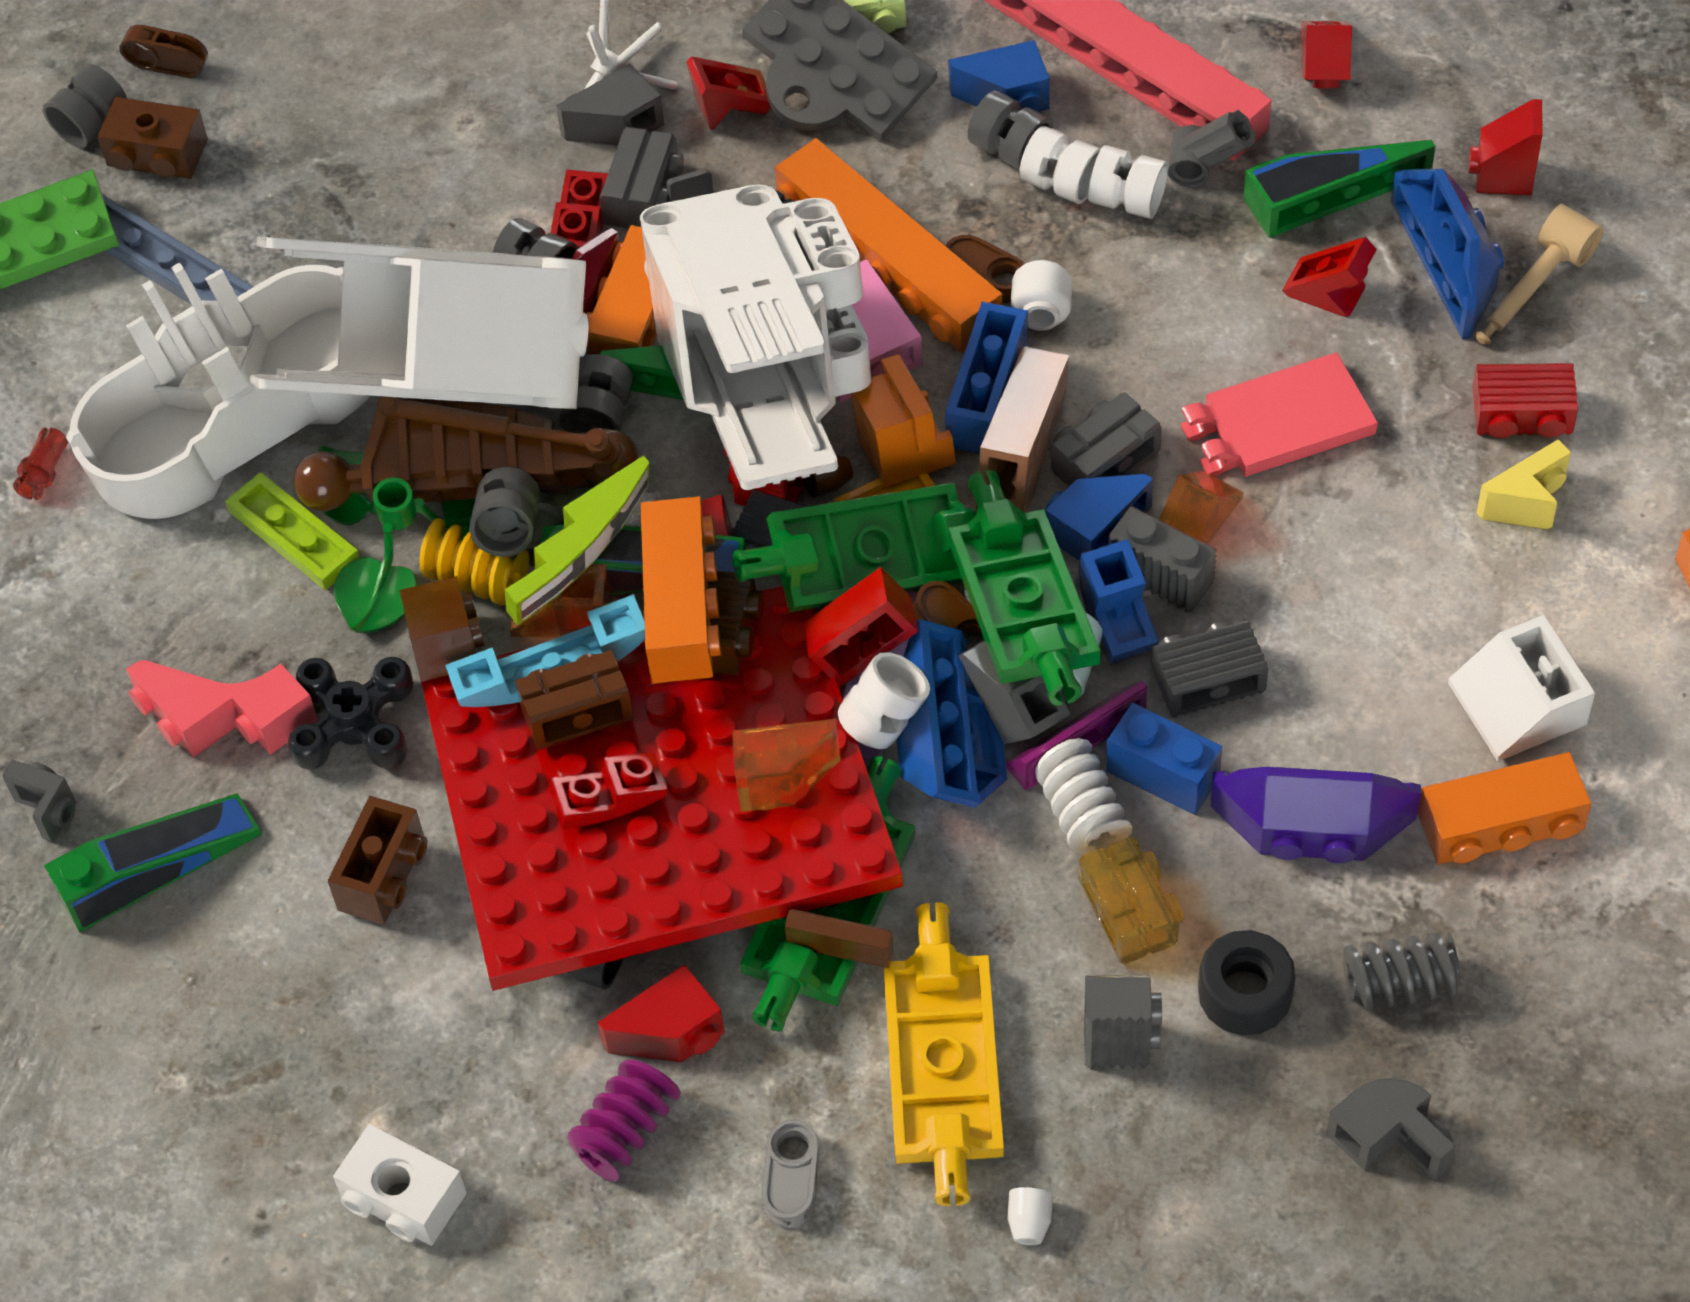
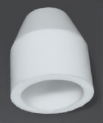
(1029, 1214)

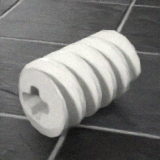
(1080, 797)

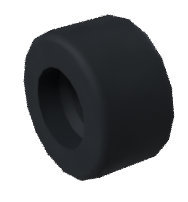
(1252, 953)

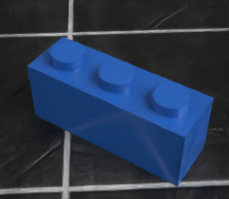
(984, 373)

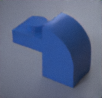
(1113, 596)

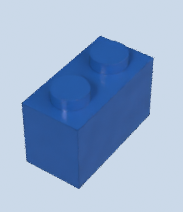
(1163, 758)

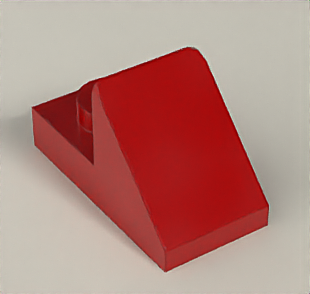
(726, 86)
(1332, 276)

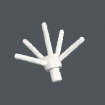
(608, 61)

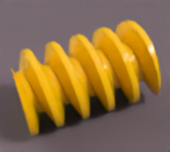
(476, 570)

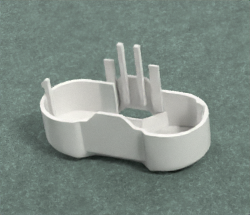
(167, 446)

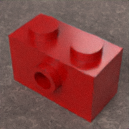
(860, 625)

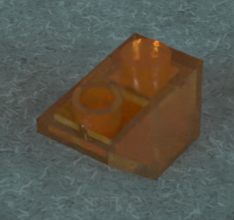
(570, 608)

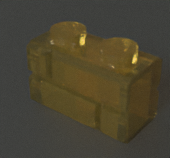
(1129, 899)

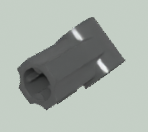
(1200, 148)

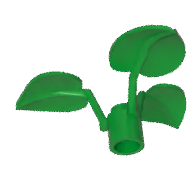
(369, 589)

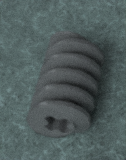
(1401, 969)

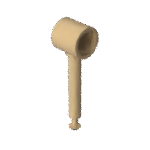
(1566, 238)

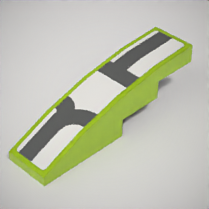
(588, 529)

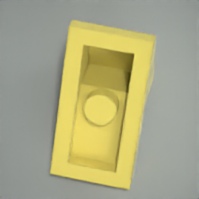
(1525, 490)

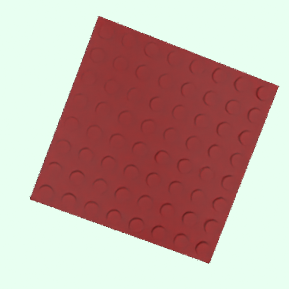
(681, 865)

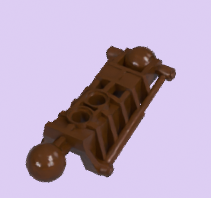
(451, 445)

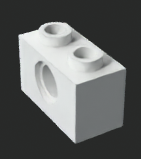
(383, 1161)

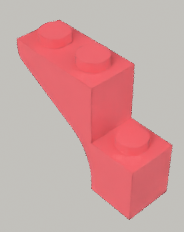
(202, 711)

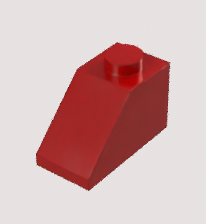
(1326, 52)
(1508, 151)
(665, 1021)

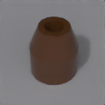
(829, 482)

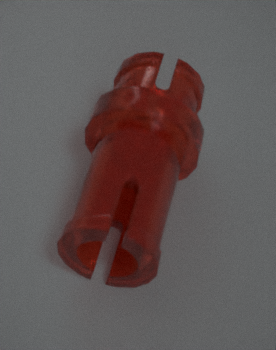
(38, 468)

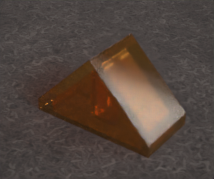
(1200, 505)

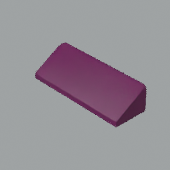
(1092, 725)

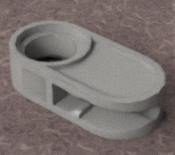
(787, 1183)

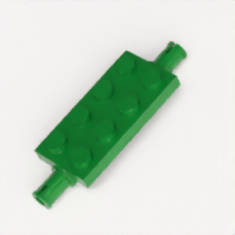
(840, 543)
(1022, 593)
(799, 970)

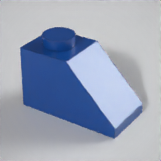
(1009, 69)
(1093, 507)

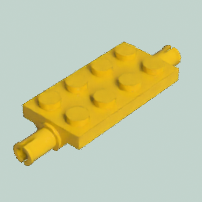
(942, 1057)

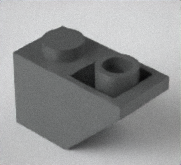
(609, 107)
(1016, 708)

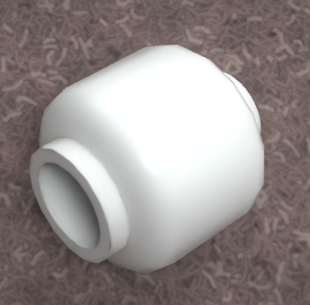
(1044, 291)

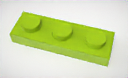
(291, 530)

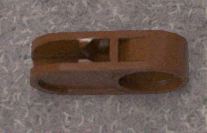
(166, 53)
(986, 260)
(946, 606)

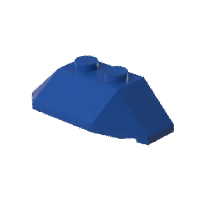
(1449, 242)
(950, 741)

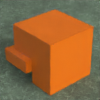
(899, 426)

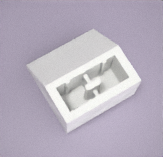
(1523, 689)

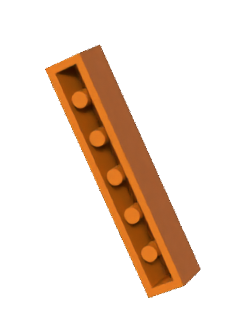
(905, 256)

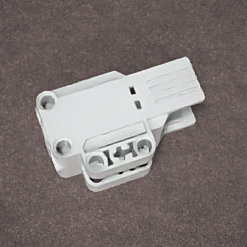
(759, 322)
(449, 325)

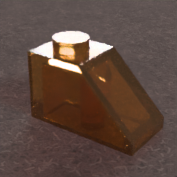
(782, 762)

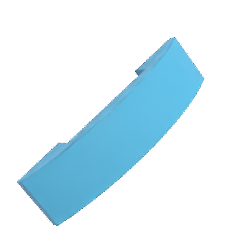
(485, 681)

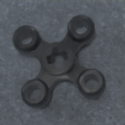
(351, 713)

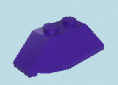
(1314, 810)

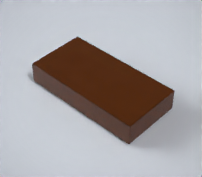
(840, 938)

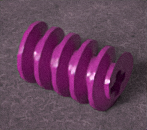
(619, 1115)

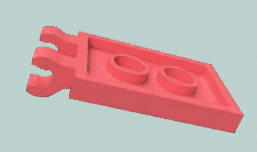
(1280, 417)

